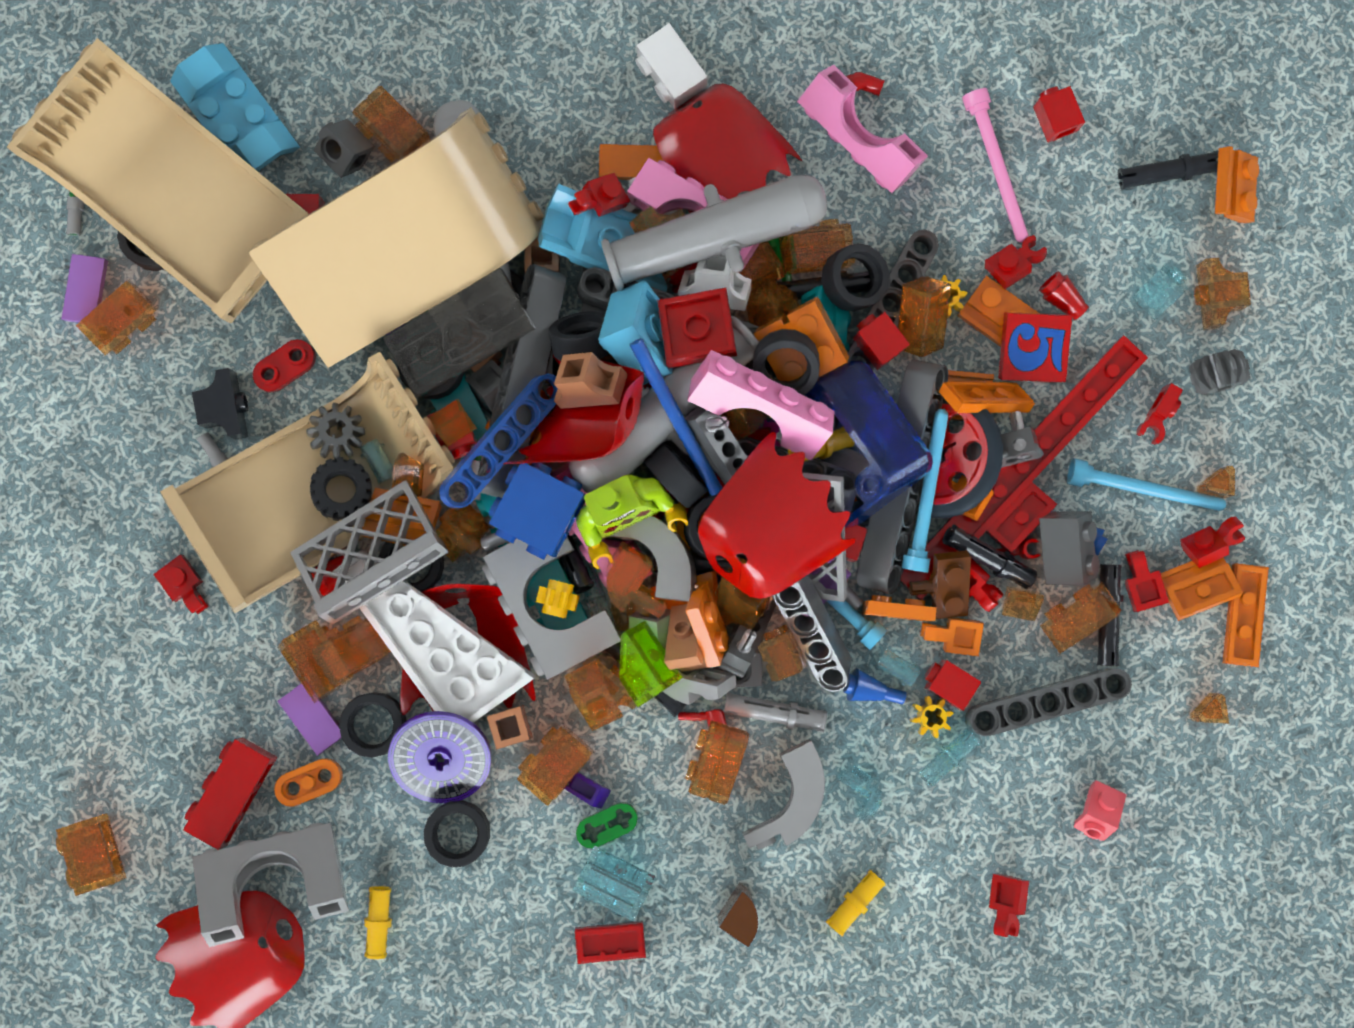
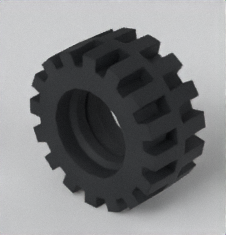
(336, 468)

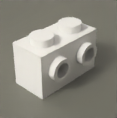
(670, 66)

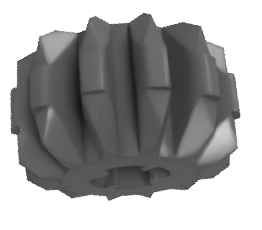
(1219, 372)
(322, 434)

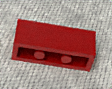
(228, 792)

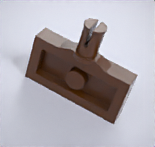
(947, 584)

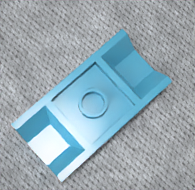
(231, 106)
(581, 234)

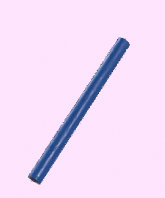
(675, 416)

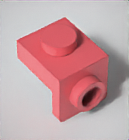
(1101, 811)

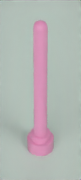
(978, 104)

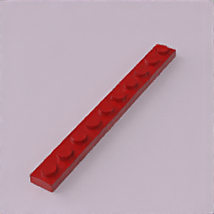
(1052, 435)

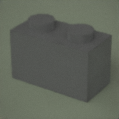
(1069, 548)

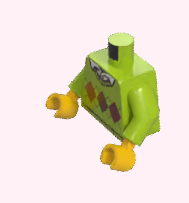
(621, 506)

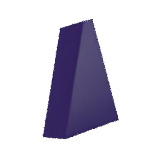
(588, 790)

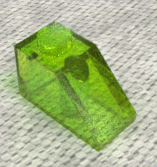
(643, 665)

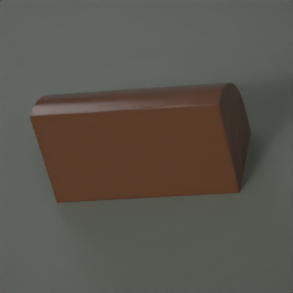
(739, 916)

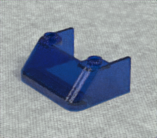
(879, 431)

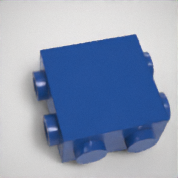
(537, 509)

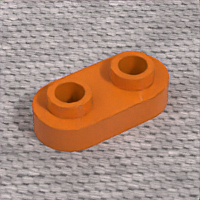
(309, 782)

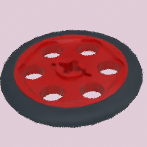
(980, 473)

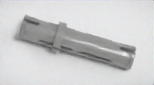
(781, 713)

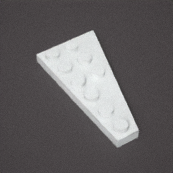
(440, 653)

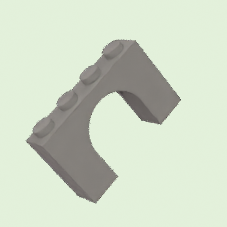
(553, 649)
(224, 872)

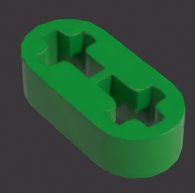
(603, 817)

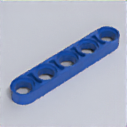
(486, 447)

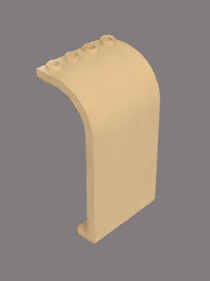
(157, 177)
(401, 240)
(259, 502)

